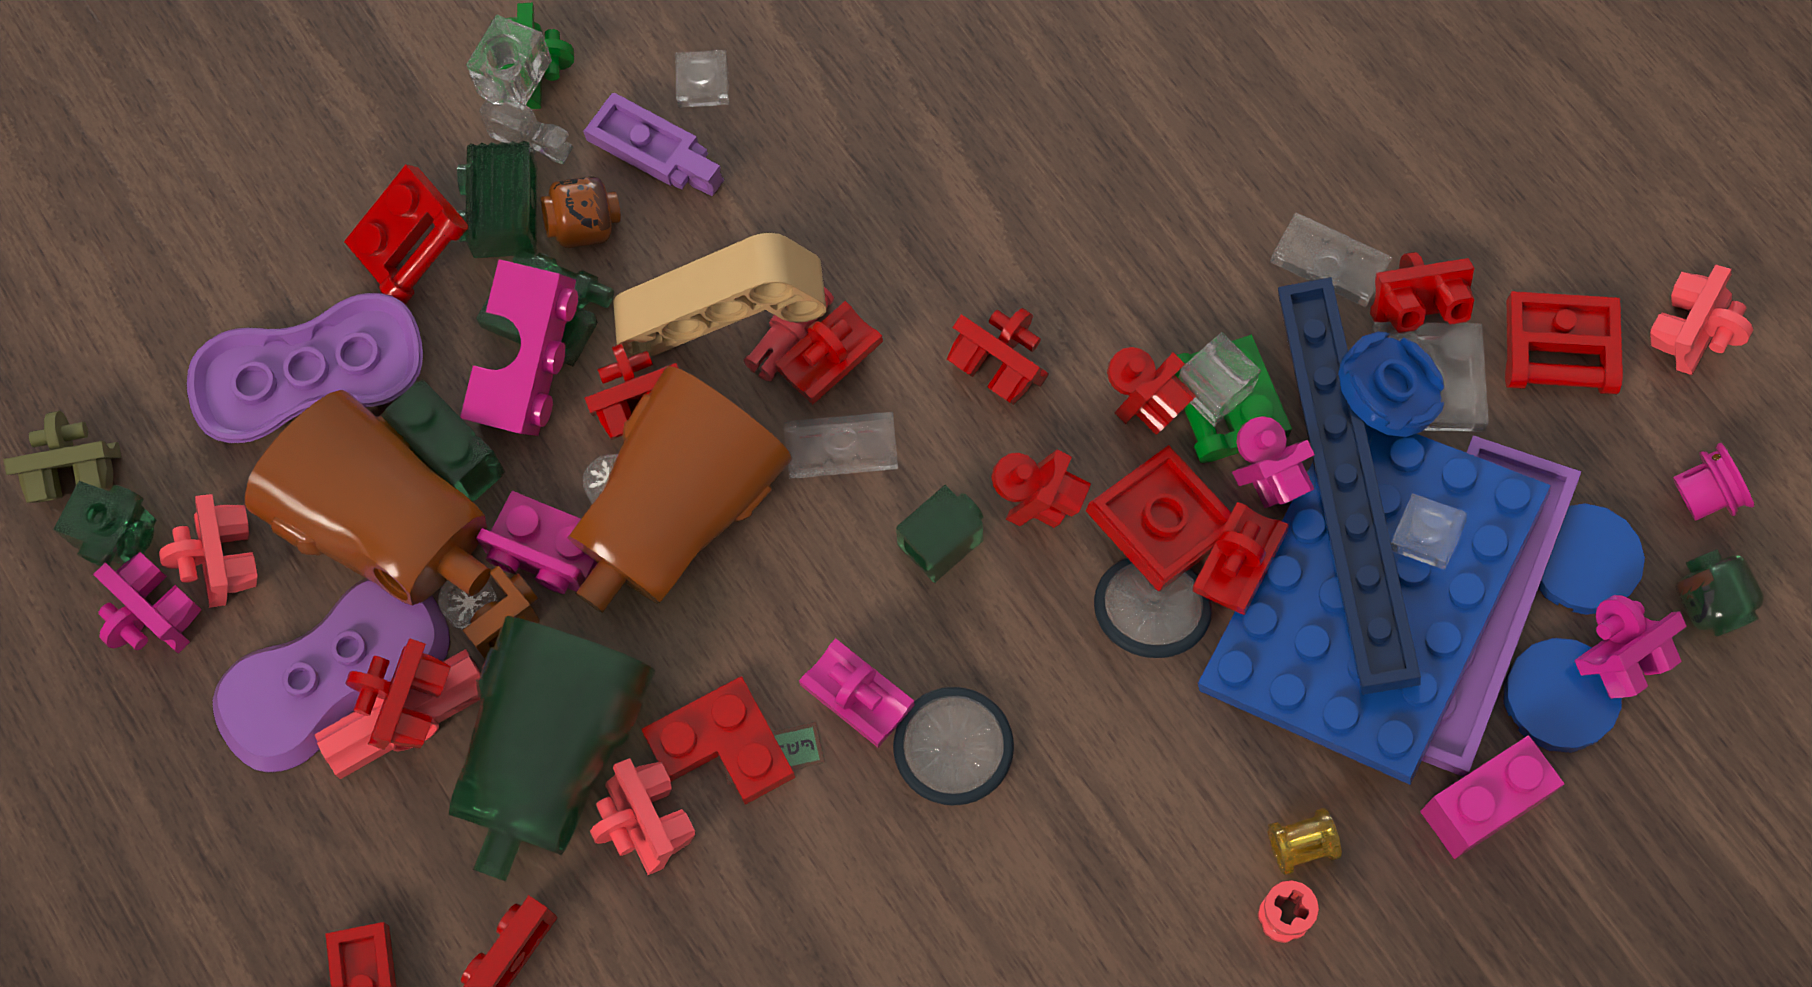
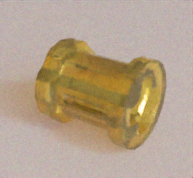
(1304, 841)

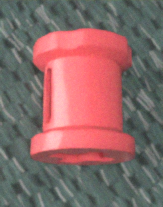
(1305, 908)

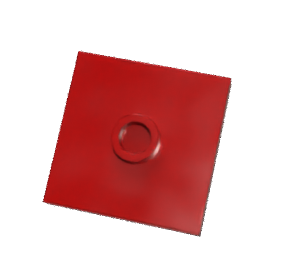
(1161, 517)

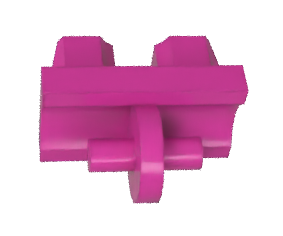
(1274, 467)
(131, 586)
(1629, 640)
(857, 693)

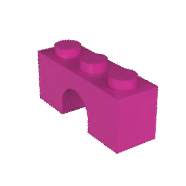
(519, 394)

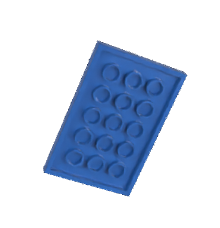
(1293, 645)

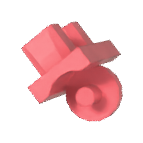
(1708, 318)
(220, 572)
(632, 820)

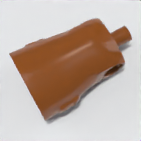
(676, 485)
(361, 496)

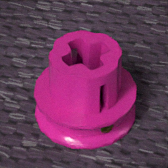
(1713, 485)

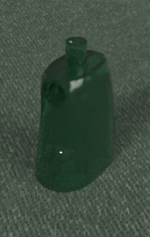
(542, 737)

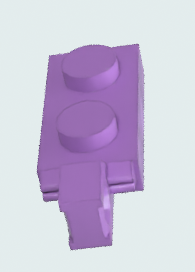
(653, 145)

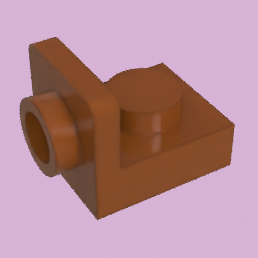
(489, 618)

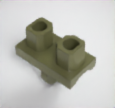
(39, 470)

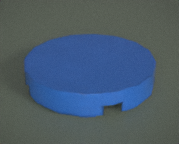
(1391, 384)
(1592, 559)
(1555, 701)

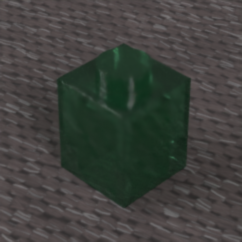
(941, 532)

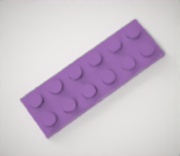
(1474, 699)

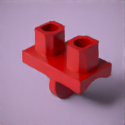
(1422, 290)
(975, 344)
(828, 352)
(1152, 393)
(612, 404)
(1042, 488)
(1240, 558)
(413, 671)

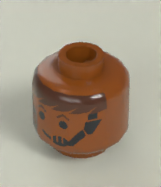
(579, 212)

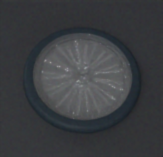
(1147, 619)
(953, 746)

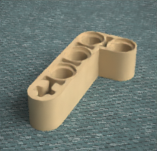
(720, 290)

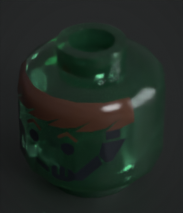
(1720, 593)

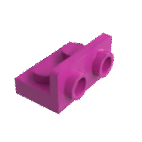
(536, 540)

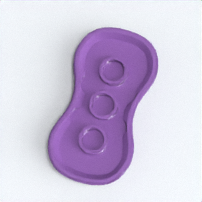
(262, 378)
(290, 691)

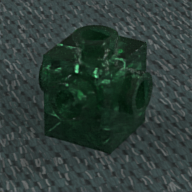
(106, 524)

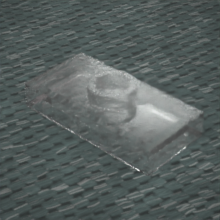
(1321, 253)
(841, 445)

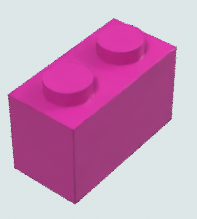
(1491, 797)

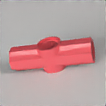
(346, 741)

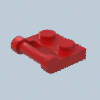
(395, 227)
(1565, 326)

